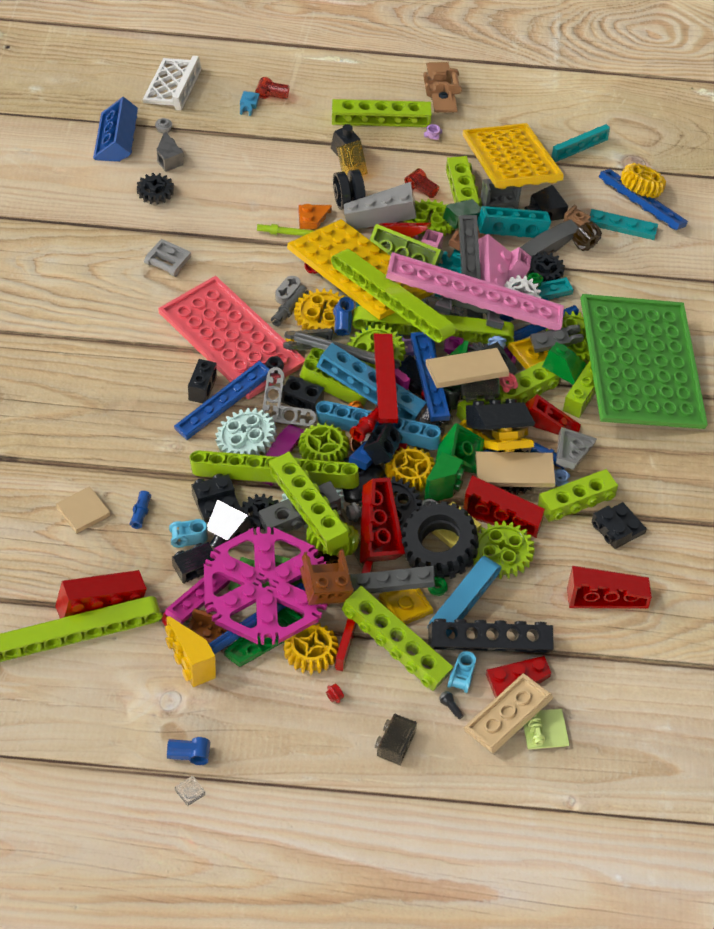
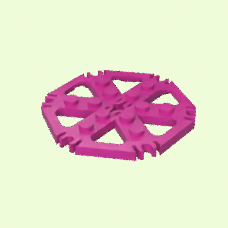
(251, 586)

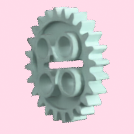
(246, 432)

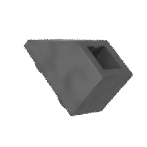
(169, 154)

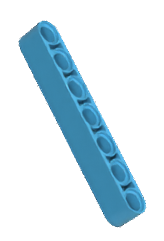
(345, 417)

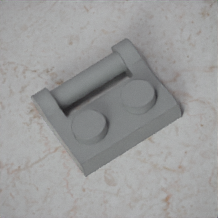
(170, 253)

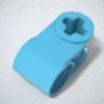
(189, 533)
(462, 674)

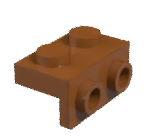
(204, 626)

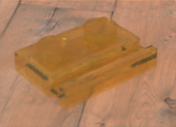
(352, 157)

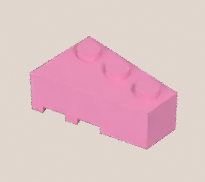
(493, 260)

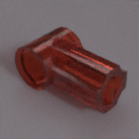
(267, 88)
(422, 183)

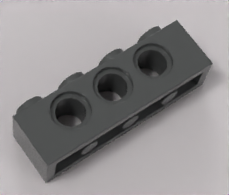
(285, 510)

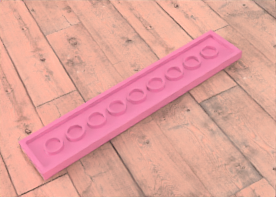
(475, 292)

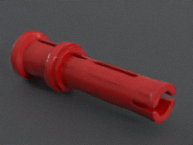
(365, 426)

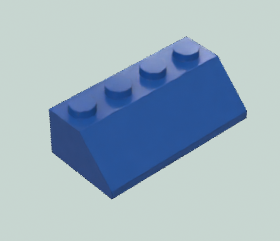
(116, 131)

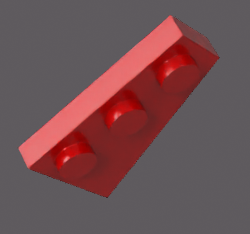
(504, 676)

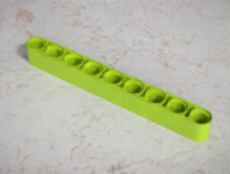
(393, 295)
(465, 327)
(257, 468)
(79, 627)

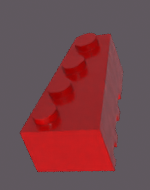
(492, 504)
(379, 523)
(607, 589)
(98, 592)

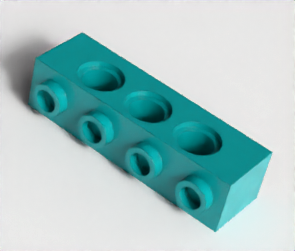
(512, 222)

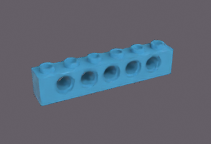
(362, 380)

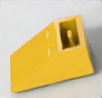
(191, 652)

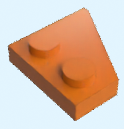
(312, 215)

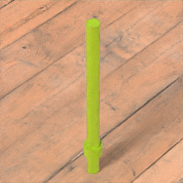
(275, 229)

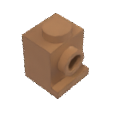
(576, 216)

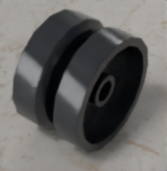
(348, 187)

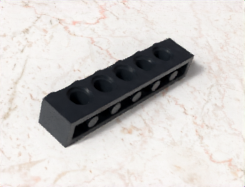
(439, 641)

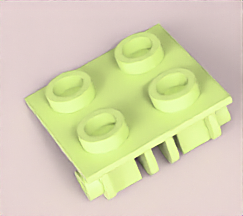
(546, 730)

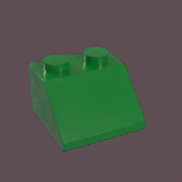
(444, 478)

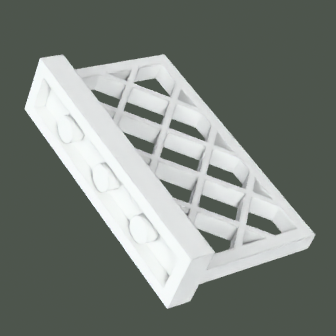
(184, 84)

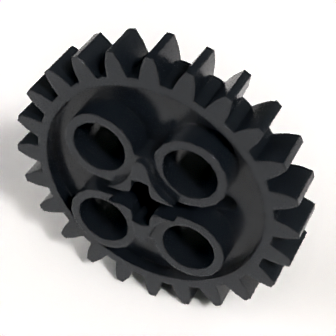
(404, 493)

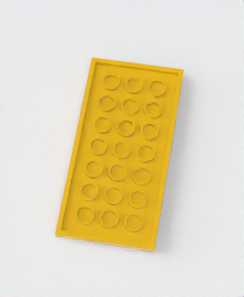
(512, 155)
(329, 240)

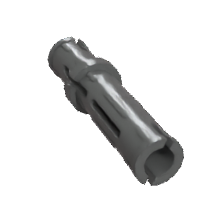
(286, 309)

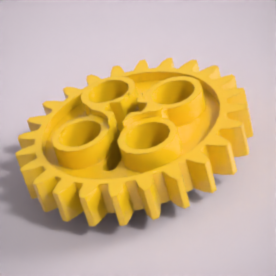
(311, 308)

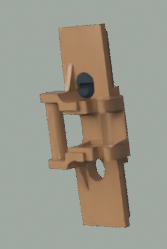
(439, 86)

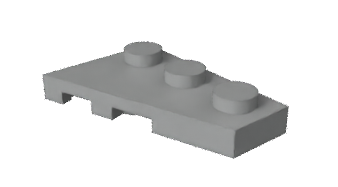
(572, 447)

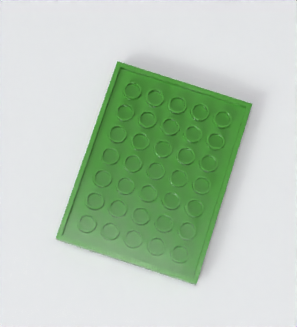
(643, 362)

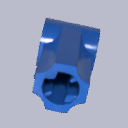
(343, 316)
(195, 751)

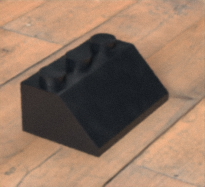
(498, 415)

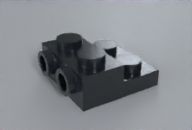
(209, 491)
(618, 525)

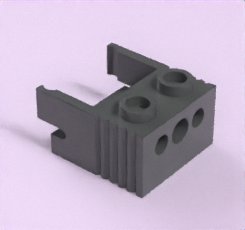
(498, 197)

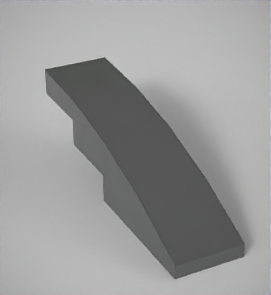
(551, 239)

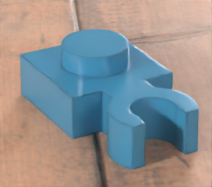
(248, 102)

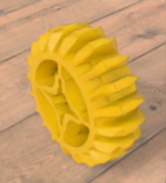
(643, 180)
(413, 464)
(318, 656)

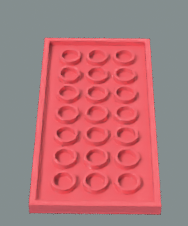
(228, 331)

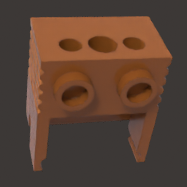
(326, 581)

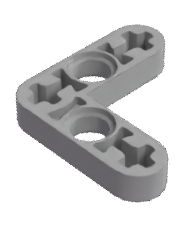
(280, 410)

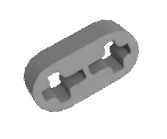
(284, 288)

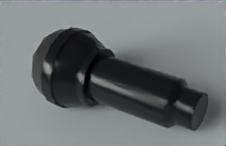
(446, 698)

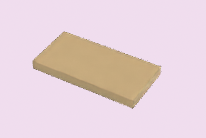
(467, 367)
(516, 469)
(508, 713)

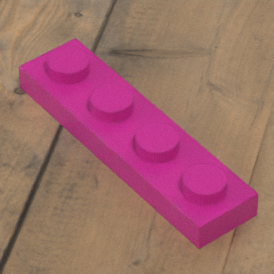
(194, 598)

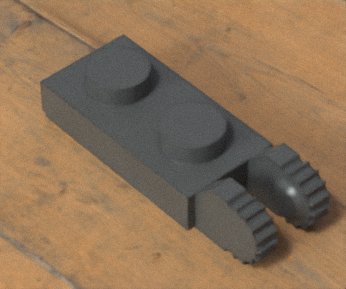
(323, 333)
(546, 340)

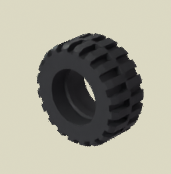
(434, 518)

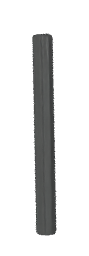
(322, 343)

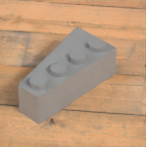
(382, 207)

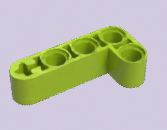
(331, 385)

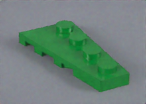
(244, 651)

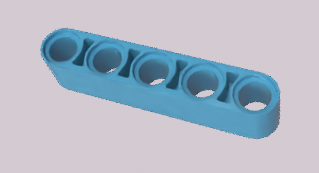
(468, 591)

